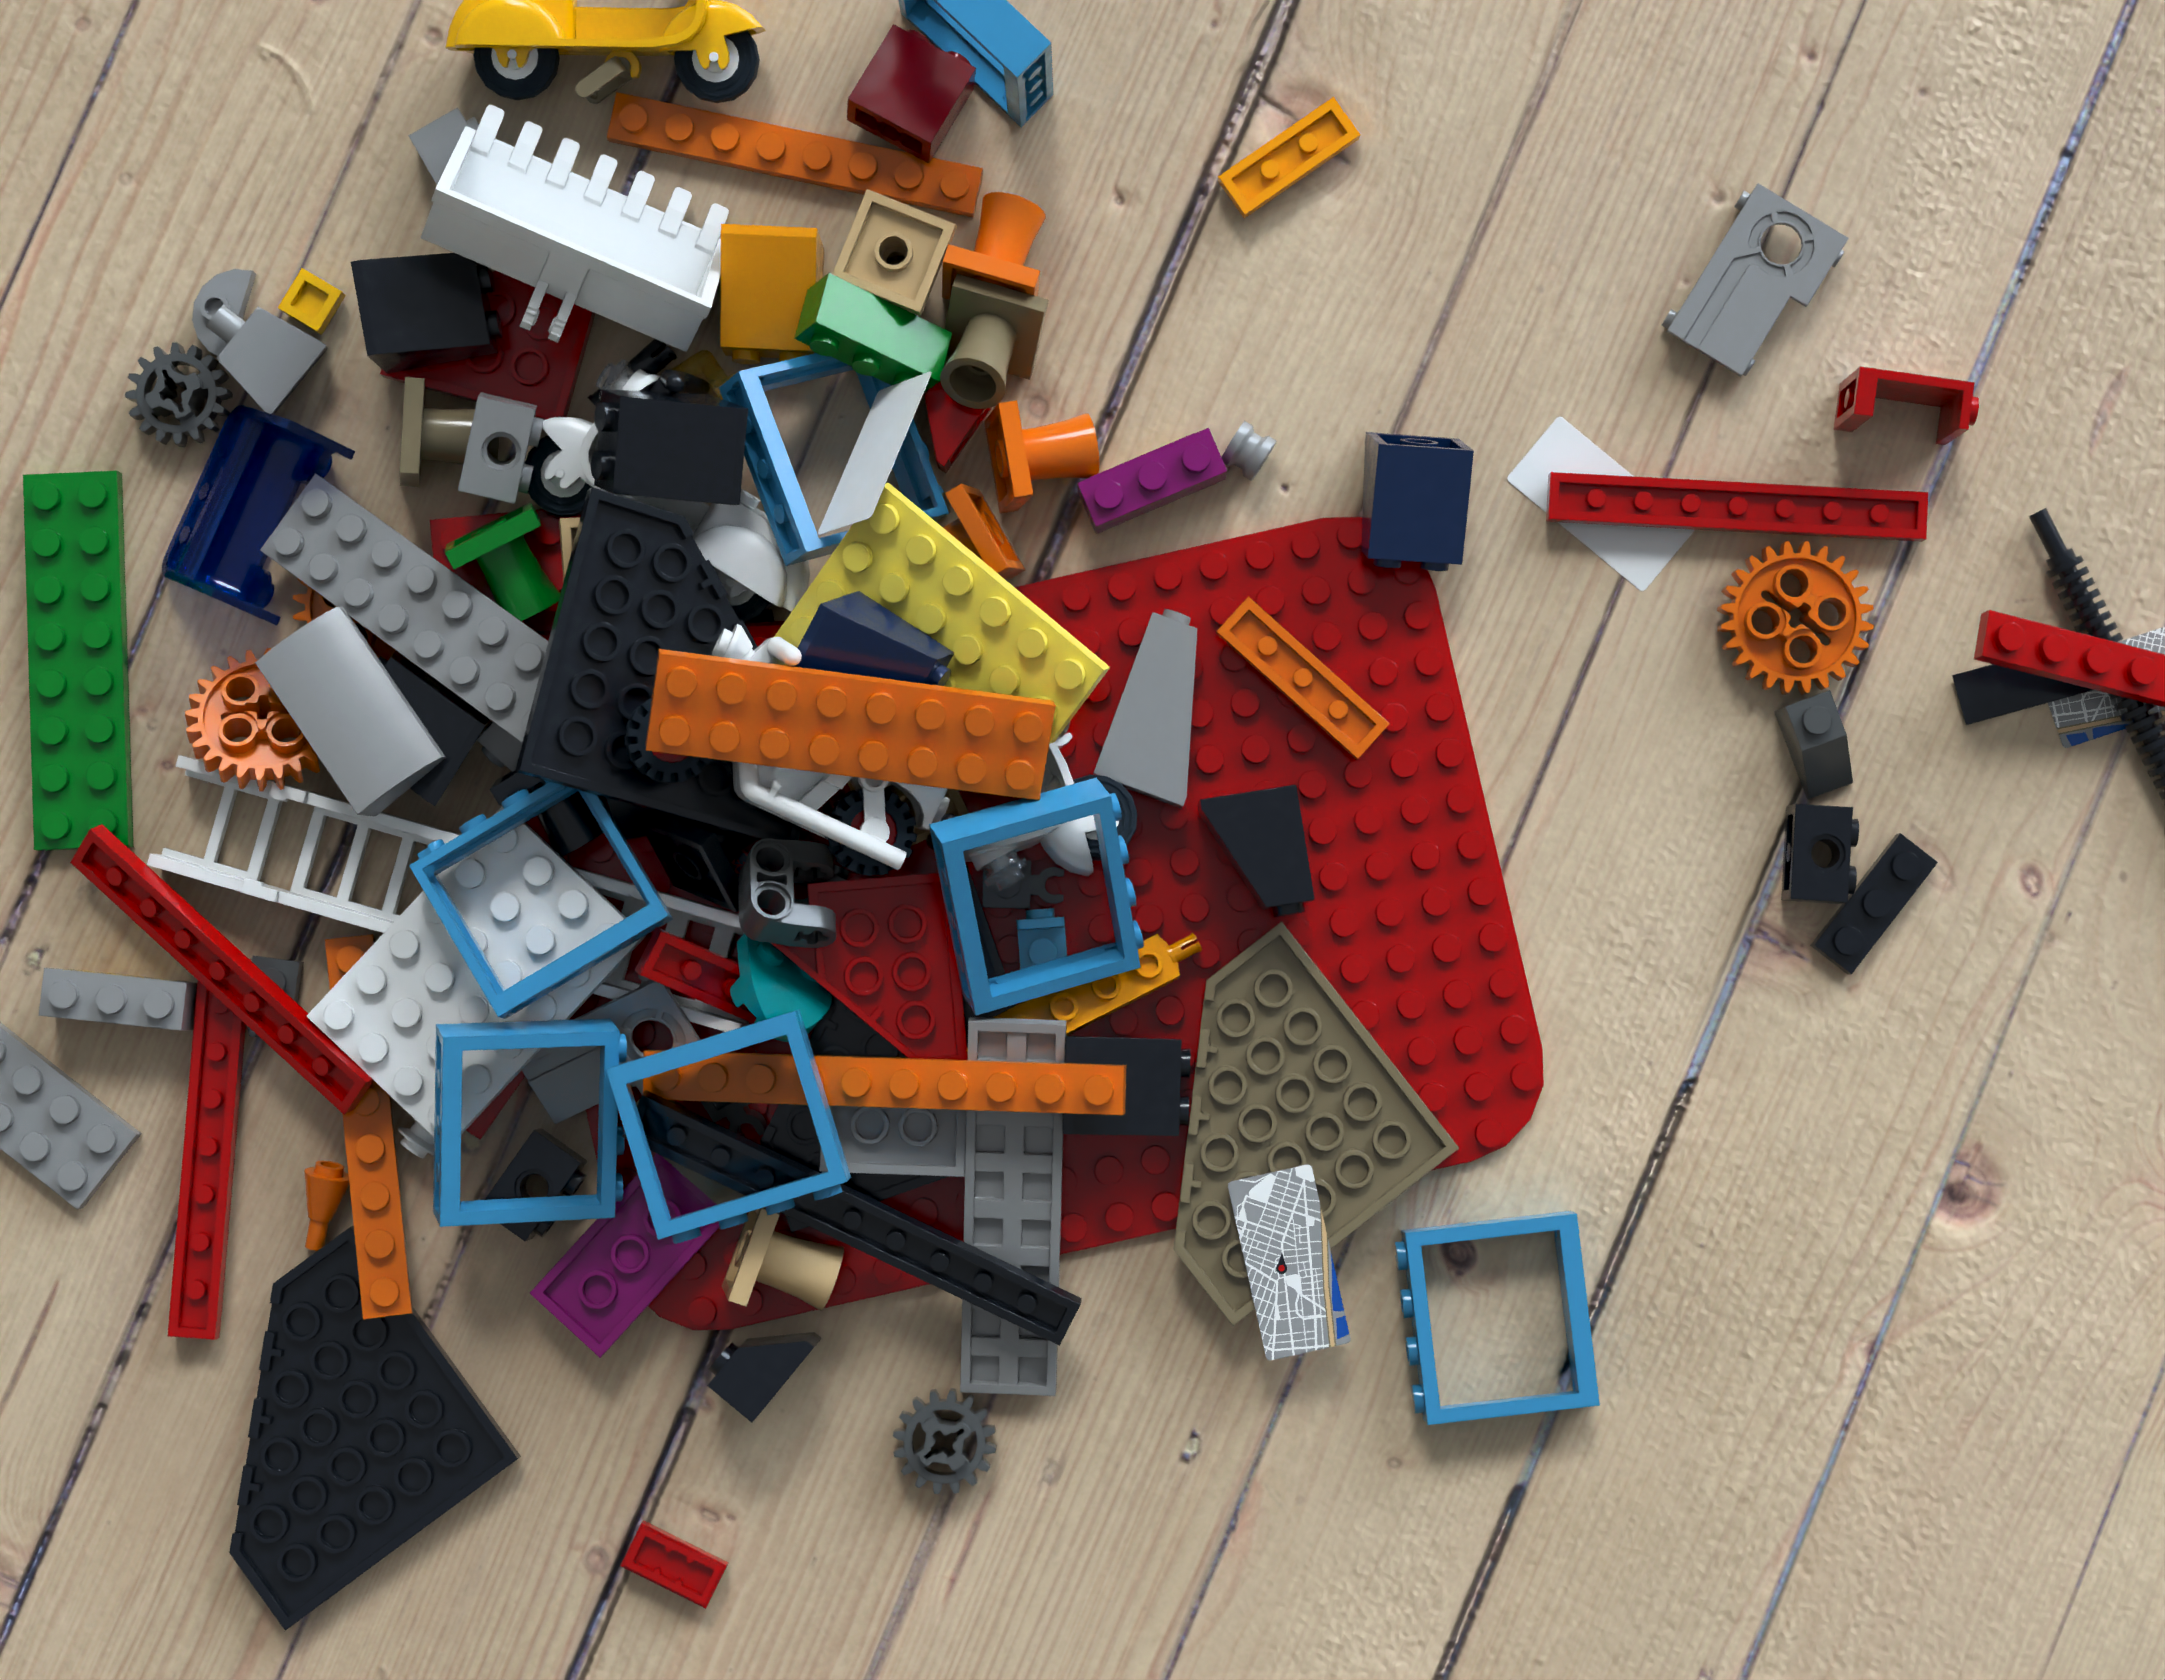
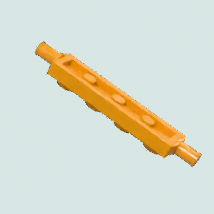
(1102, 997)

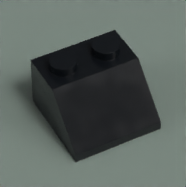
(758, 1369)

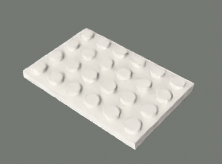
(524, 914)

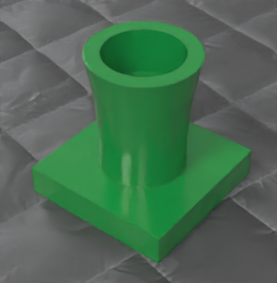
(508, 562)

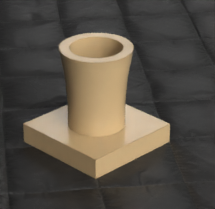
(888, 230)
(780, 1261)

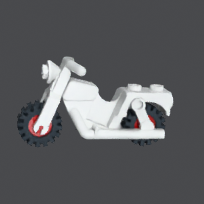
(867, 828)

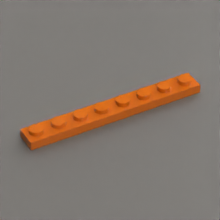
(793, 154)
(373, 1176)

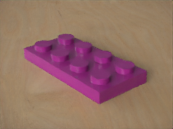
(621, 1263)

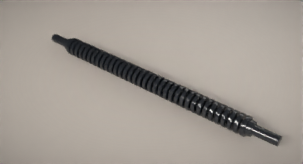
(2063, 563)

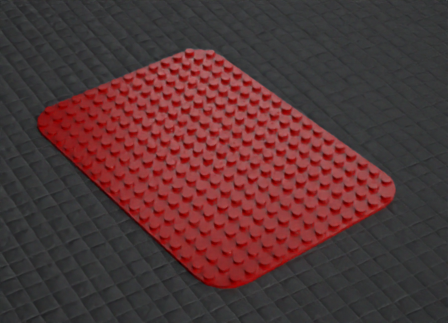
(1398, 857)

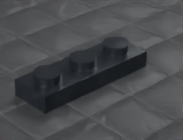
(1874, 903)

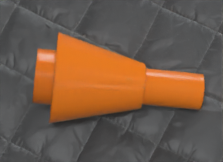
(324, 1191)

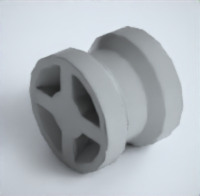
(1248, 450)

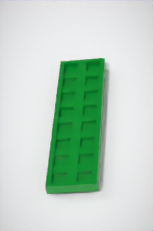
(77, 657)

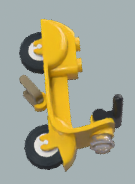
(521, 42)

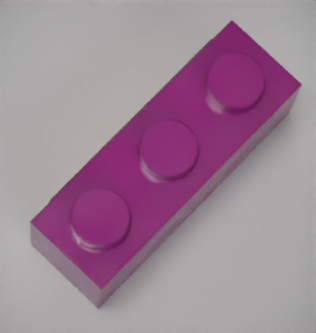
(1152, 480)

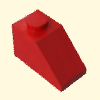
(950, 425)

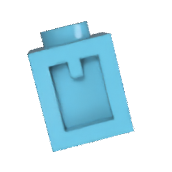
(1041, 937)

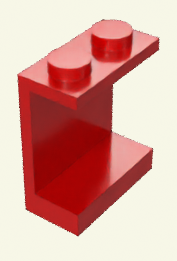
(1865, 384)

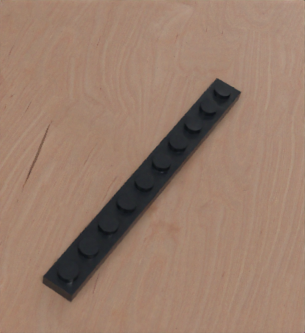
(861, 1221)

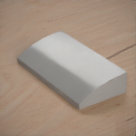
(350, 711)

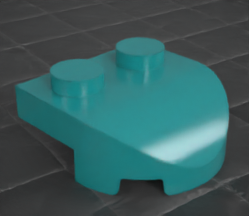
(776, 986)

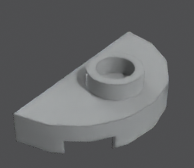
(226, 288)

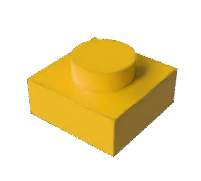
(311, 301)

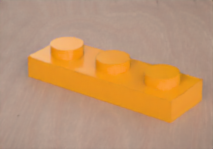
(1288, 157)

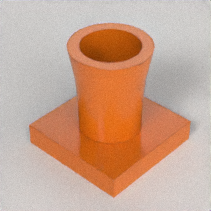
(1001, 246)
(1036, 453)
(981, 531)

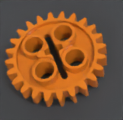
(1819, 583)
(259, 719)

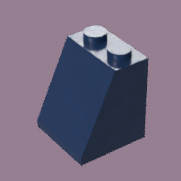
(1415, 500)
(869, 640)

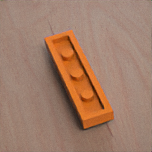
(1302, 678)

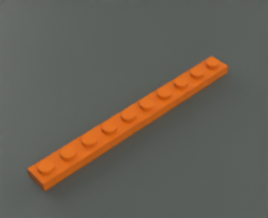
(901, 1083)

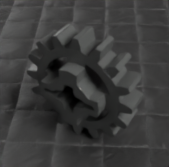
(161, 402)
(956, 1459)

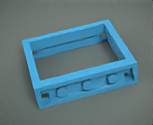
(995, 38)
(773, 469)
(1015, 819)
(481, 832)
(460, 1037)
(773, 1199)
(1575, 1310)

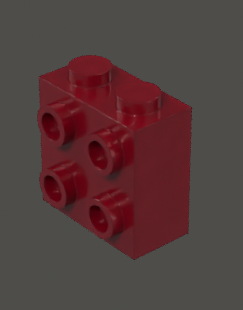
(911, 92)

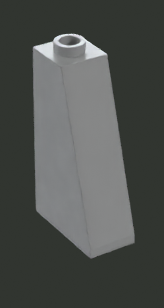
(1152, 723)

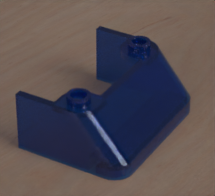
(239, 505)

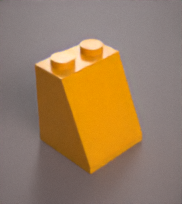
(765, 289)

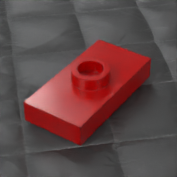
(674, 1564)

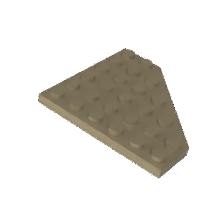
(1288, 1085)

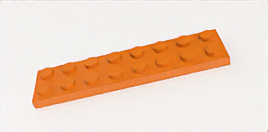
(849, 724)

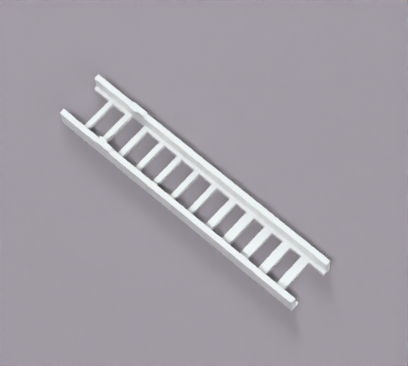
(343, 909)

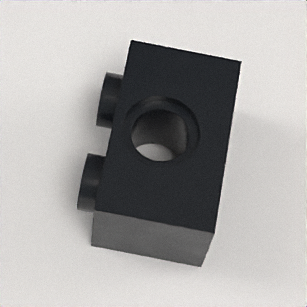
(1801, 876)
(542, 1156)

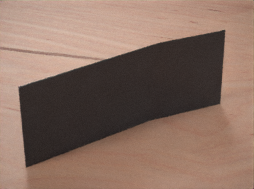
(2002, 690)

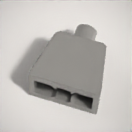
(265, 354)

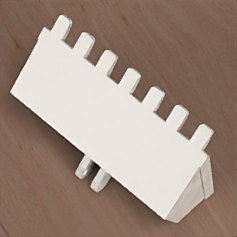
(577, 234)

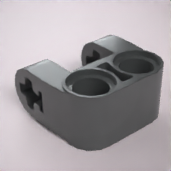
(791, 922)

